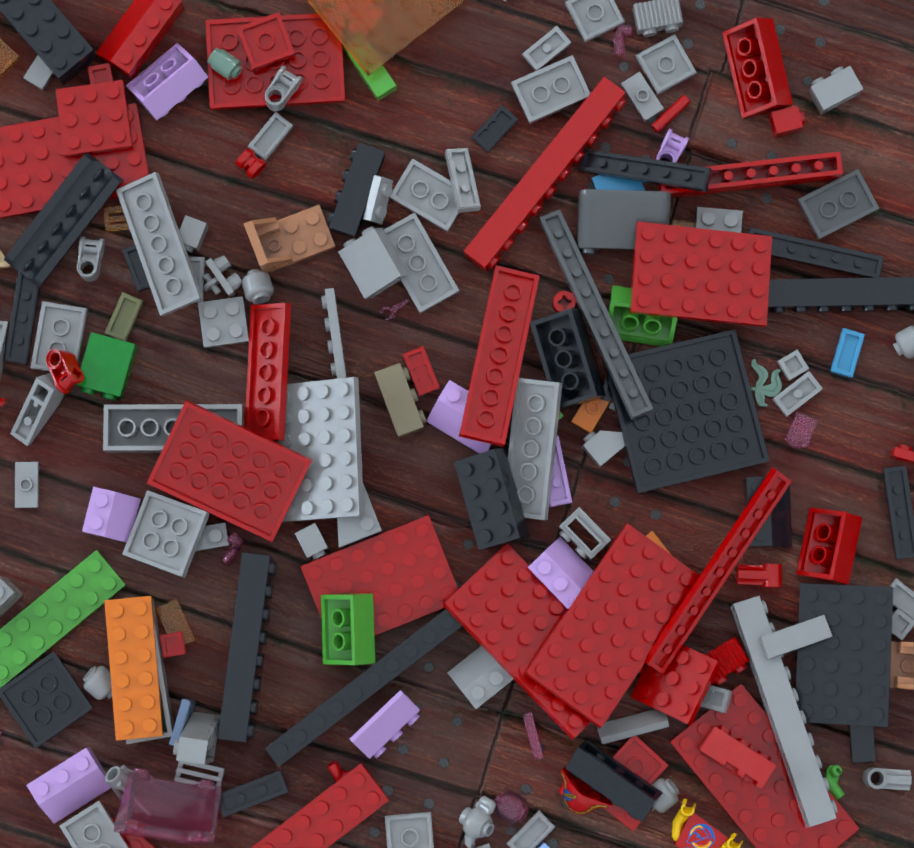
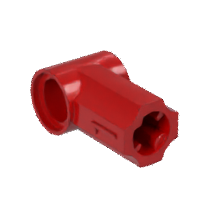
(765, 575)

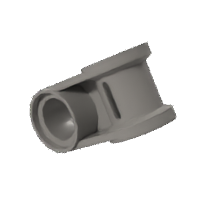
(285, 85)
(90, 253)

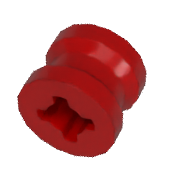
(563, 305)

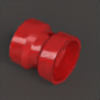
(250, 163)

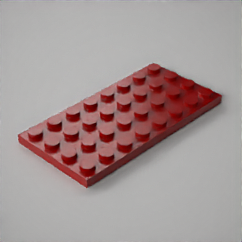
(36, 164)
(512, 620)
(612, 625)
(764, 815)

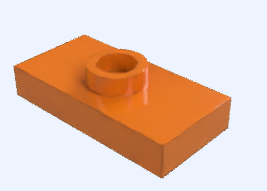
(589, 414)

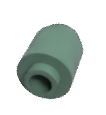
(225, 64)

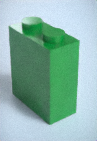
(107, 366)

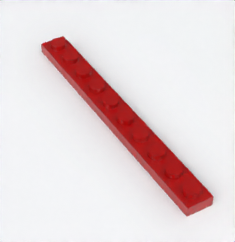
(717, 570)

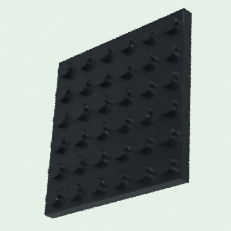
(699, 417)

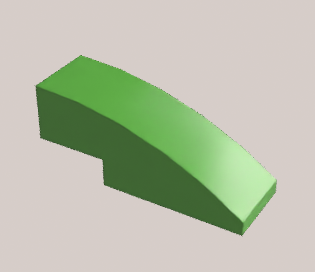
(378, 82)

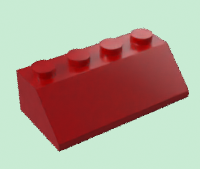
(139, 34)
(757, 67)

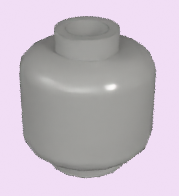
(257, 286)
(905, 342)
(98, 682)
(669, 795)

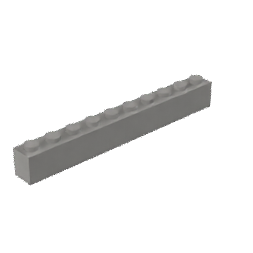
(784, 715)

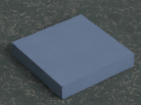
(184, 714)

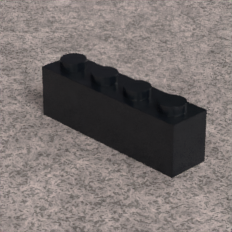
(355, 192)
(613, 780)

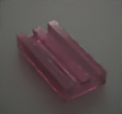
(532, 735)

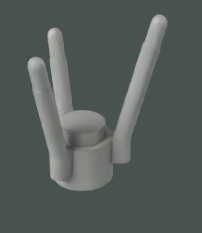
(117, 779)

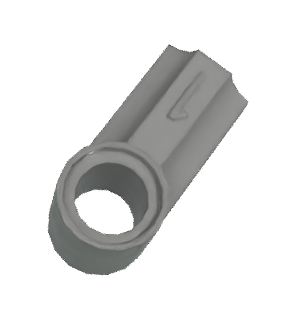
(888, 778)

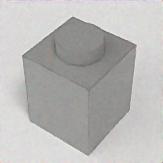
(193, 233)
(312, 542)

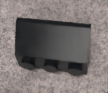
(777, 527)

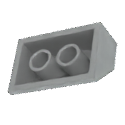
(479, 677)

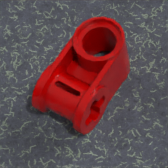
(64, 369)

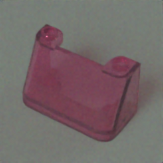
(168, 809)

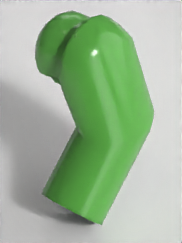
(832, 775)

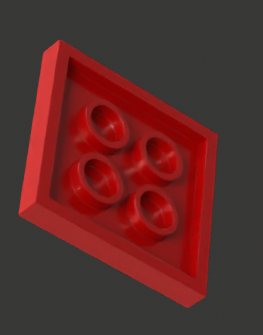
(94, 118)
(680, 688)

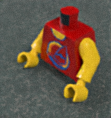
(694, 832)

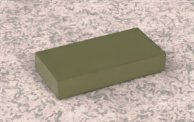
(124, 317)

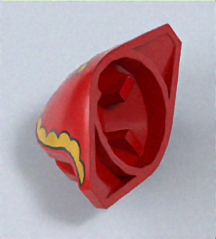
(579, 795)

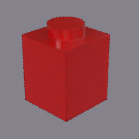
(786, 121)

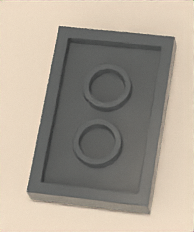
(838, 204)

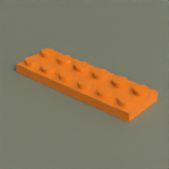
(133, 668)

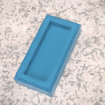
(847, 353)

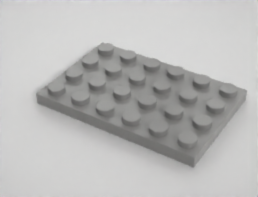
(325, 427)

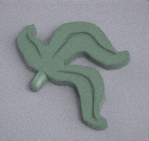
(768, 390)

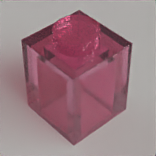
(800, 430)

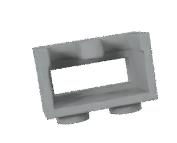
(568, 535)

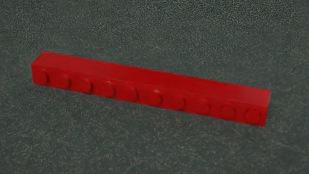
(545, 174)

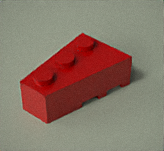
(737, 756)

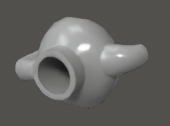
(477, 821)

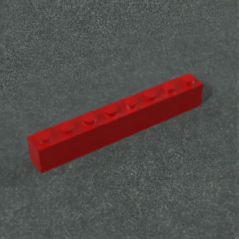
(767, 174)

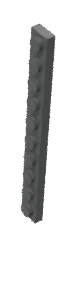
(595, 314)

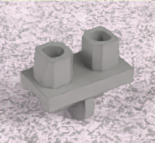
(217, 267)

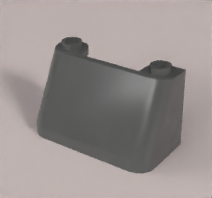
(610, 217)

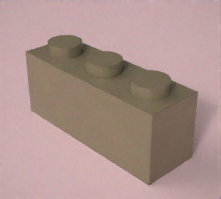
(400, 400)

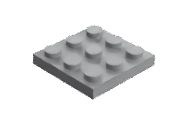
(166, 533)

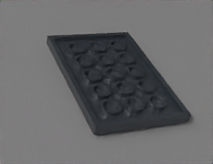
(850, 673)

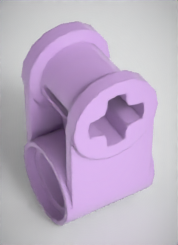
(672, 146)

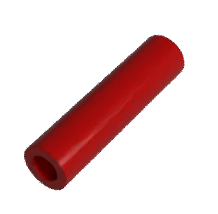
(670, 113)

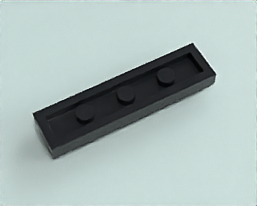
(899, 511)

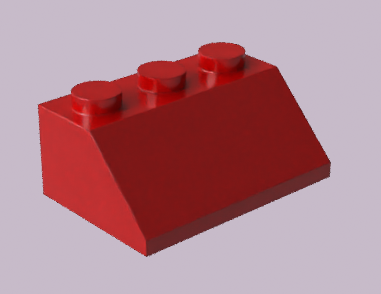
(829, 545)

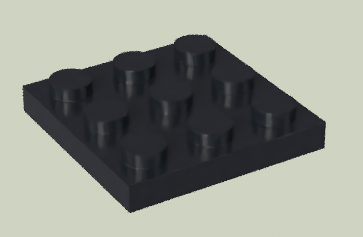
(45, 699)

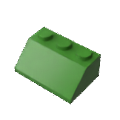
(638, 327)
(348, 629)

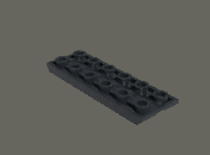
(63, 219)

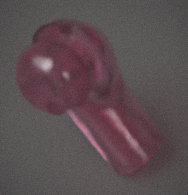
(619, 38)
(234, 550)

